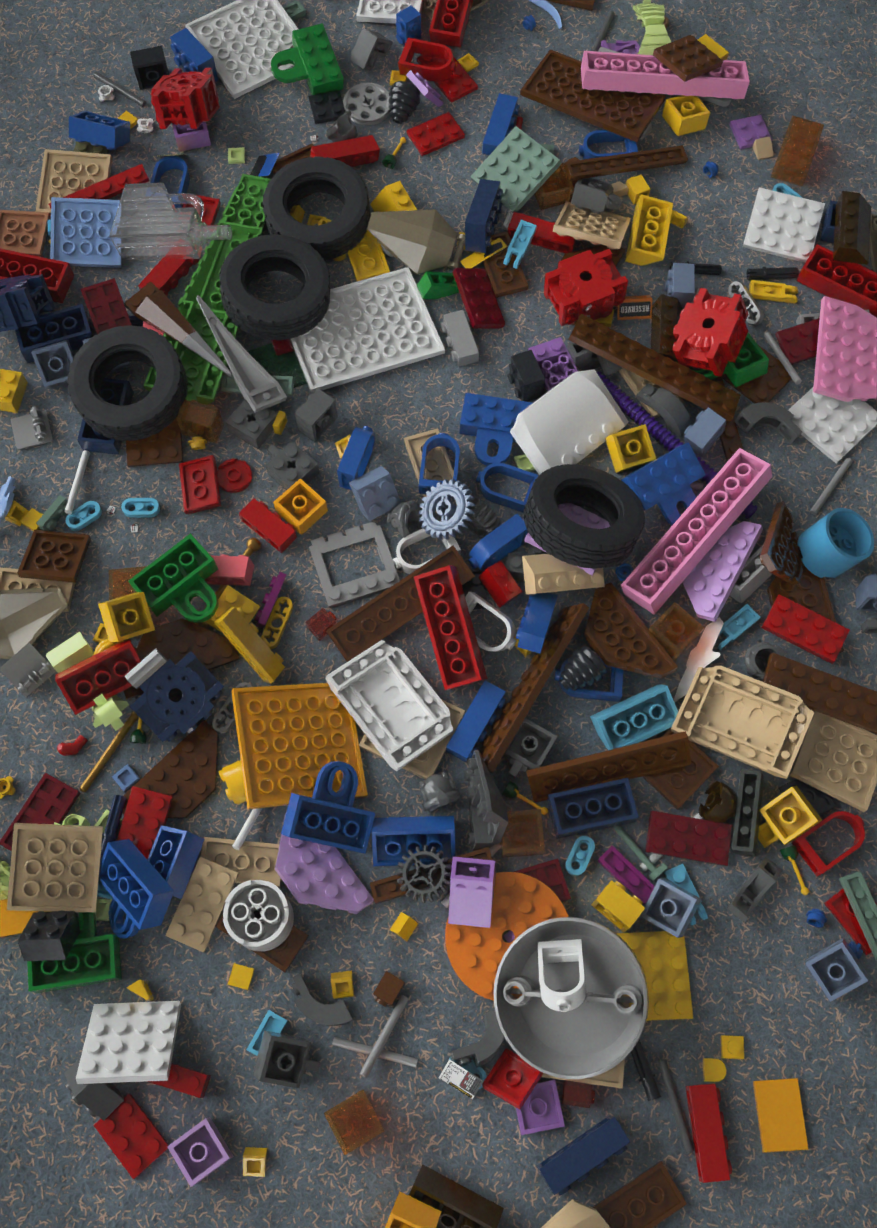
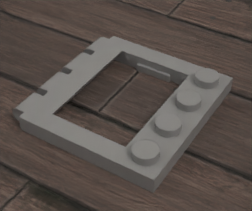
(359, 587)

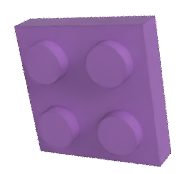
(425, 88)
(748, 130)
(541, 1109)

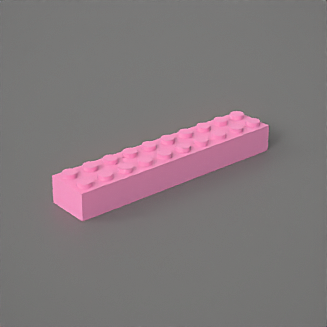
(648, 75)
(696, 530)

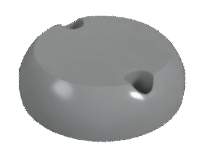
(596, 1032)

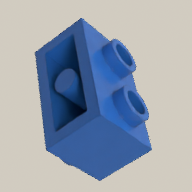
(408, 24)

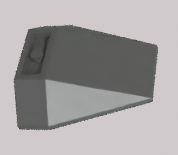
(486, 806)

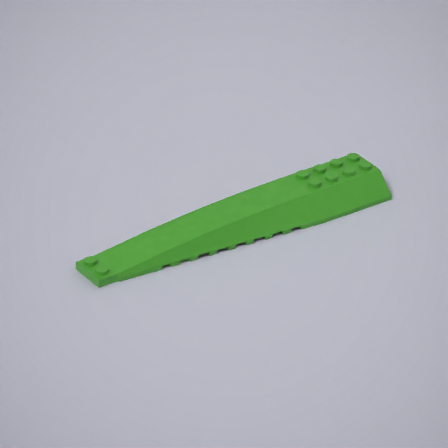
(247, 221)

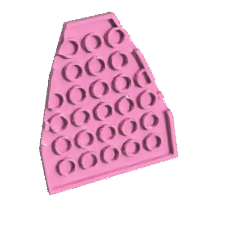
(846, 352)

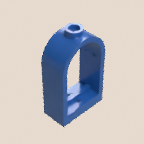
(603, 136)
(168, 163)
(444, 440)
(356, 456)
(511, 471)
(498, 543)
(615, 686)

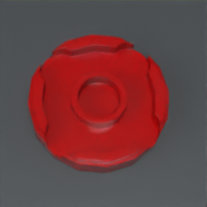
(239, 477)

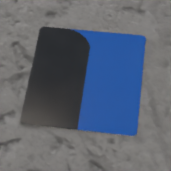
(264, 165)

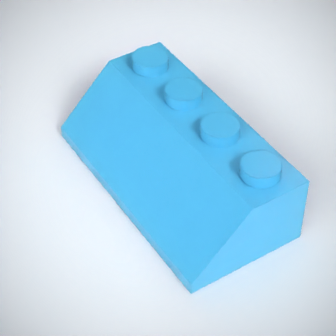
(636, 718)

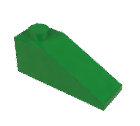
(437, 285)

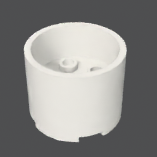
(275, 913)

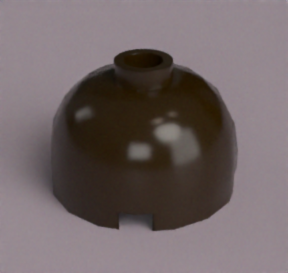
(721, 801)

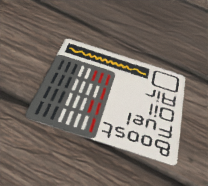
(461, 1079)

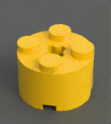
(233, 777)

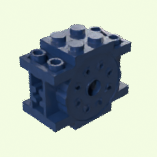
(23, 301)
(167, 716)

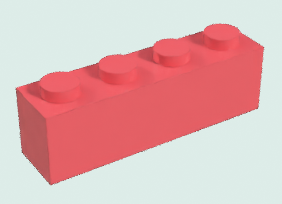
(232, 570)

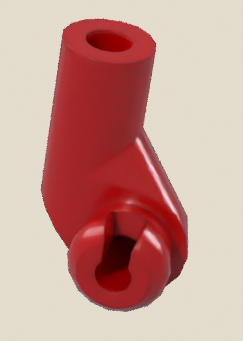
(68, 749)

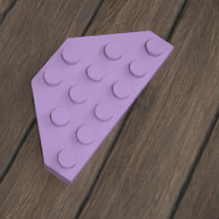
(719, 569)
(320, 876)

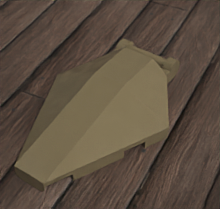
(417, 238)
(26, 616)

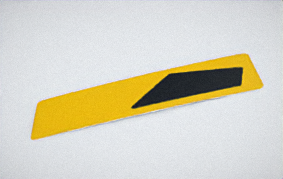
(477, 257)

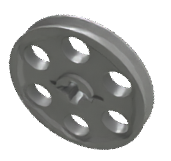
(363, 108)

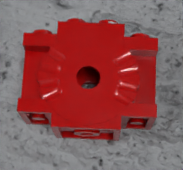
(185, 98)
(585, 286)
(710, 331)

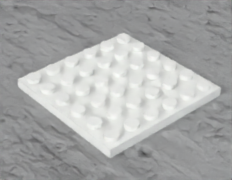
(244, 41)

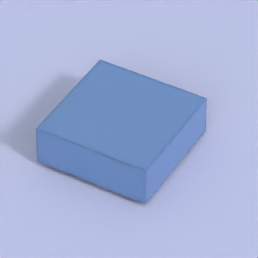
(126, 778)

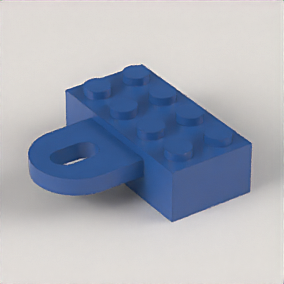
(490, 422)
(667, 481)
(330, 815)
(134, 887)

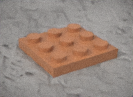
(23, 231)

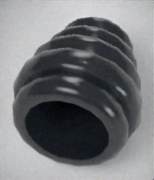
(403, 101)
(582, 669)

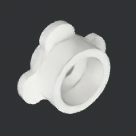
(106, 93)
(145, 125)

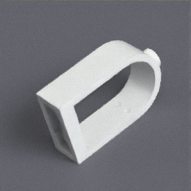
(413, 538)
(471, 600)
(558, 952)

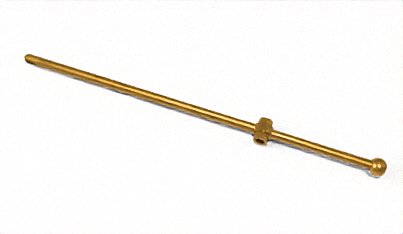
(253, 545)

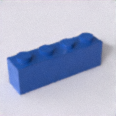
(500, 122)
(536, 621)
(475, 721)

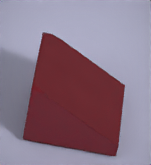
(282, 346)

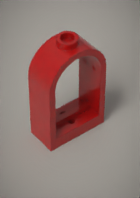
(431, 49)
(809, 854)

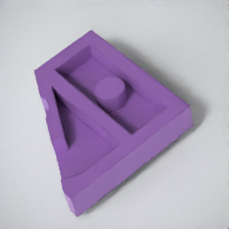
(620, 46)

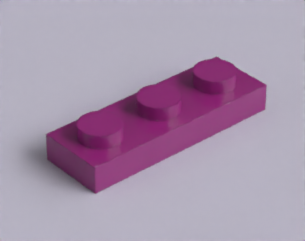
(269, 600)
(626, 874)

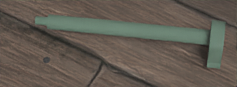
(655, 872)

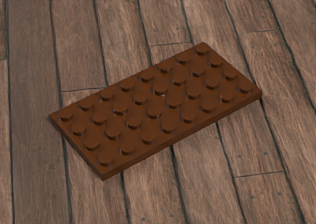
(559, 86)

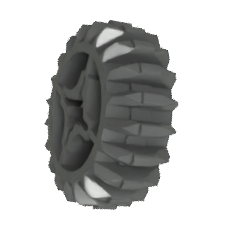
(483, 520)
(415, 858)

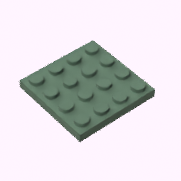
(519, 166)

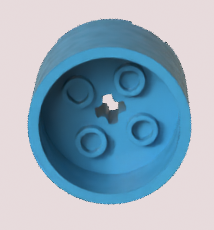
(836, 543)

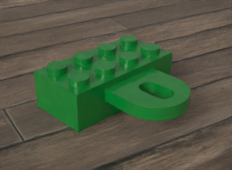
(312, 61)
(749, 364)
(177, 579)
(90, 961)

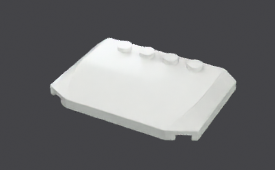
(568, 422)
(391, 703)

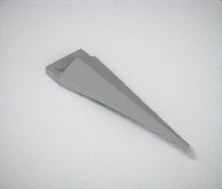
(252, 379)

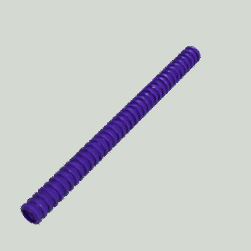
(656, 430)

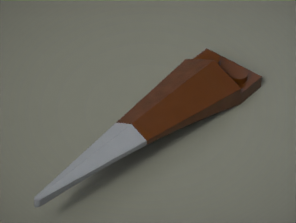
(158, 311)

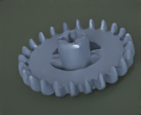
(451, 515)

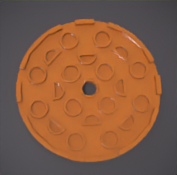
(517, 906)

